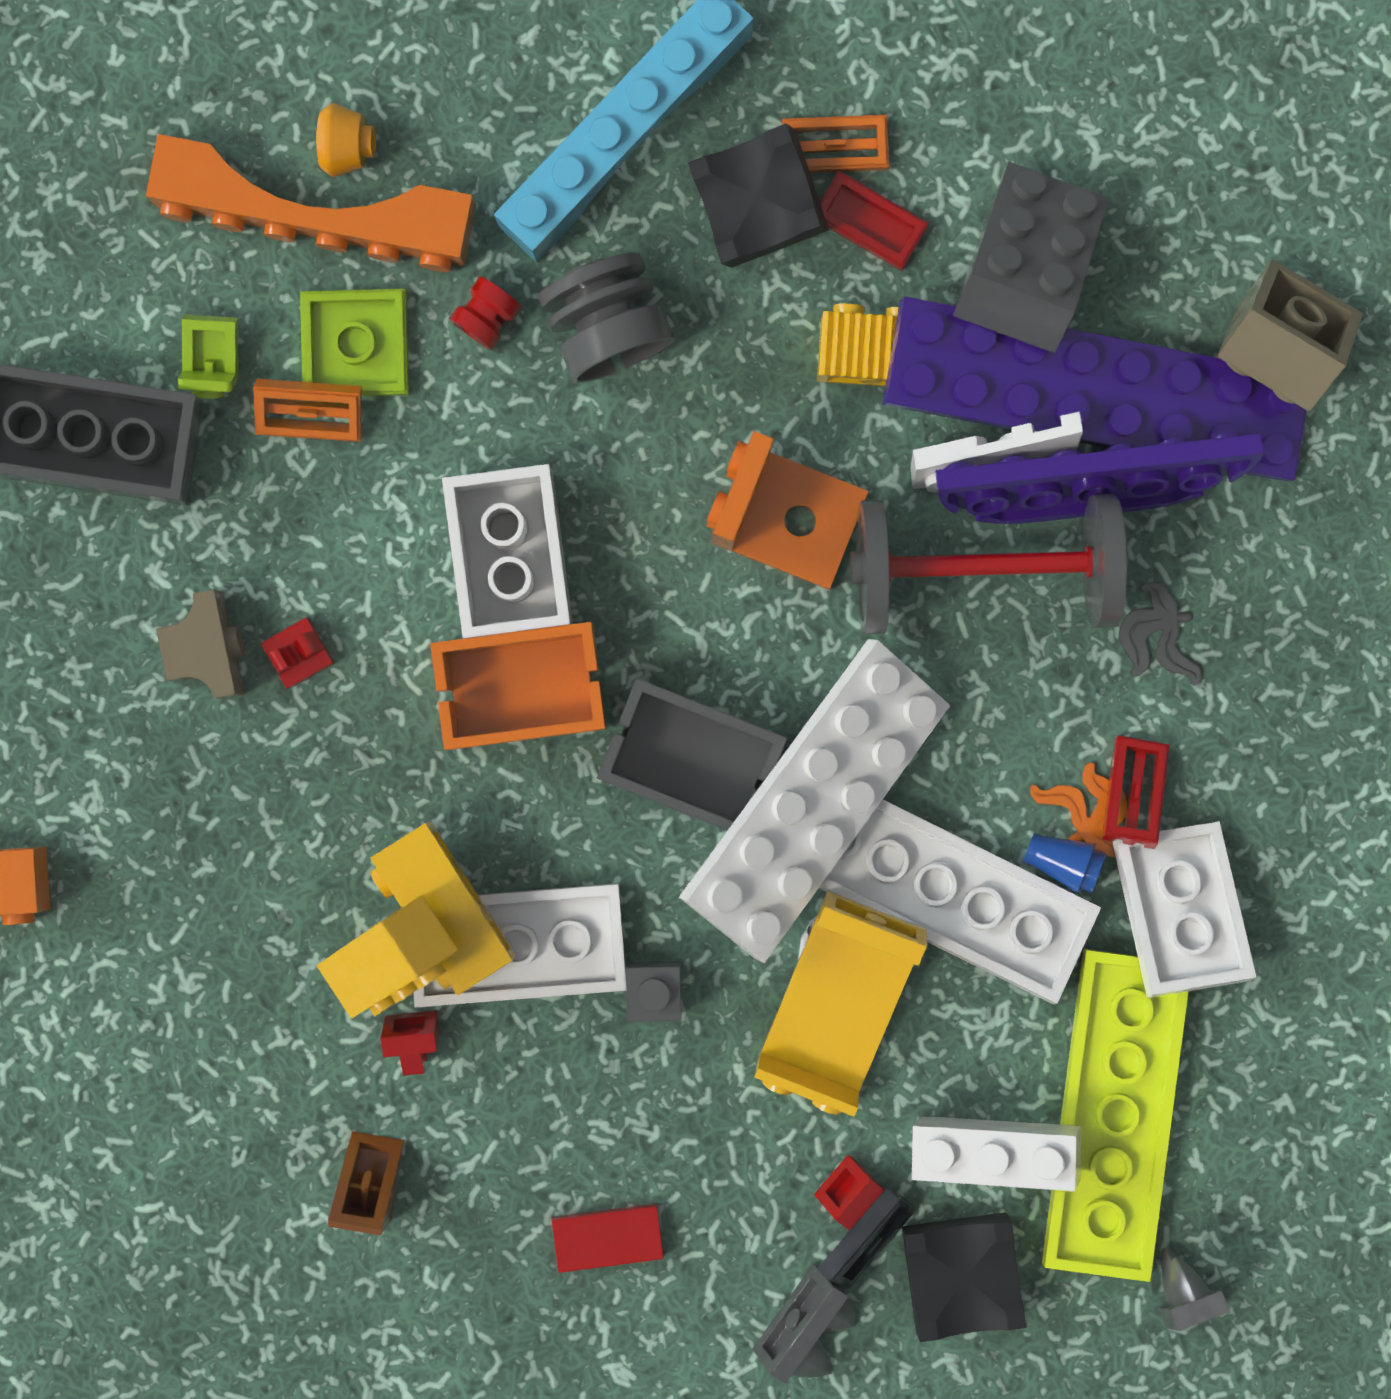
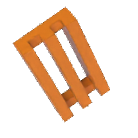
(846, 164)
(308, 392)

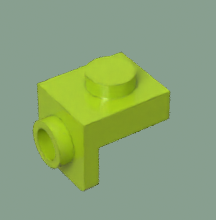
(209, 355)

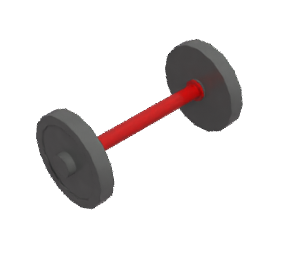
(1101, 562)

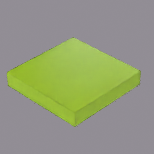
(356, 339)

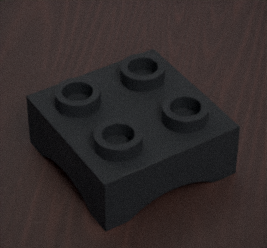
(758, 196)
(963, 1276)

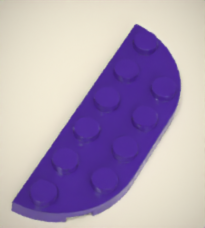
(1060, 485)

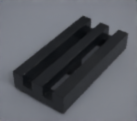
(866, 1239)

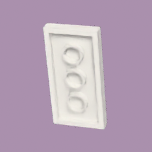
(563, 946)

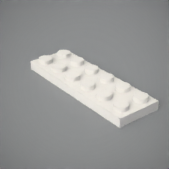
(815, 801)
(966, 900)

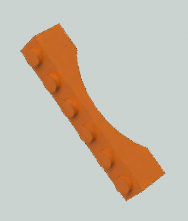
(420, 223)

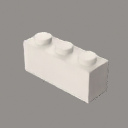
(996, 1153)

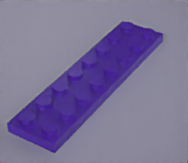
(1118, 386)

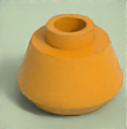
(343, 140)

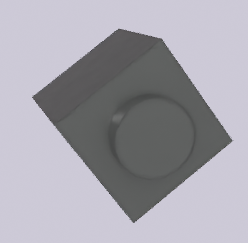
(653, 991)

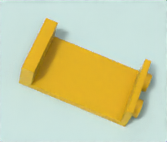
(839, 1003)

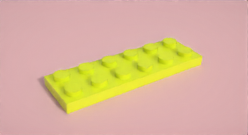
(1123, 1099)

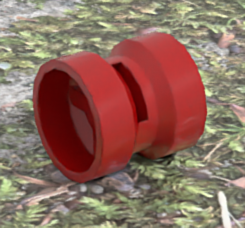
(485, 313)

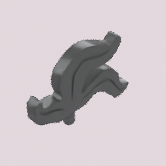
(1143, 622)

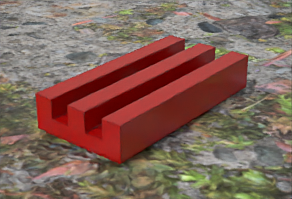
(1130, 833)

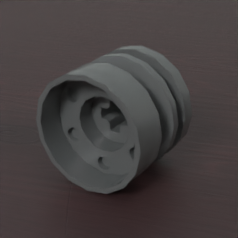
(602, 307)

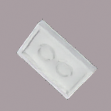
(1184, 911)

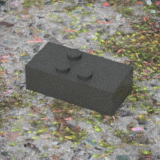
(97, 435)

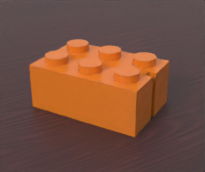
(519, 686)

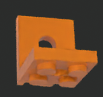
(755, 510)

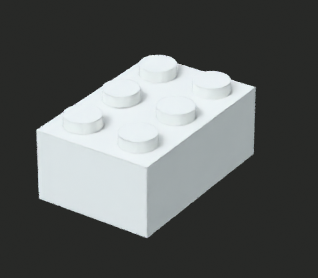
(507, 551)

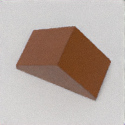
(367, 1184)

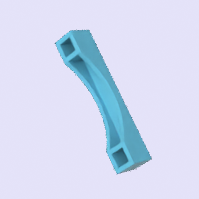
(599, 145)

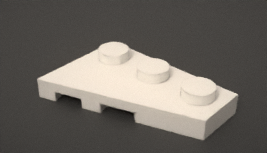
(976, 449)

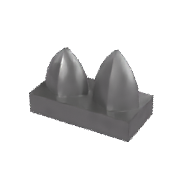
(1187, 1295)
(791, 1340)

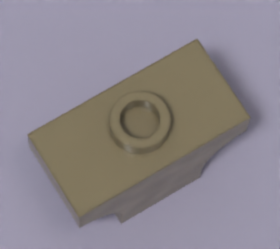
(204, 646)

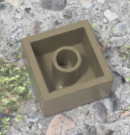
(1290, 336)

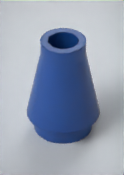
(1067, 861)

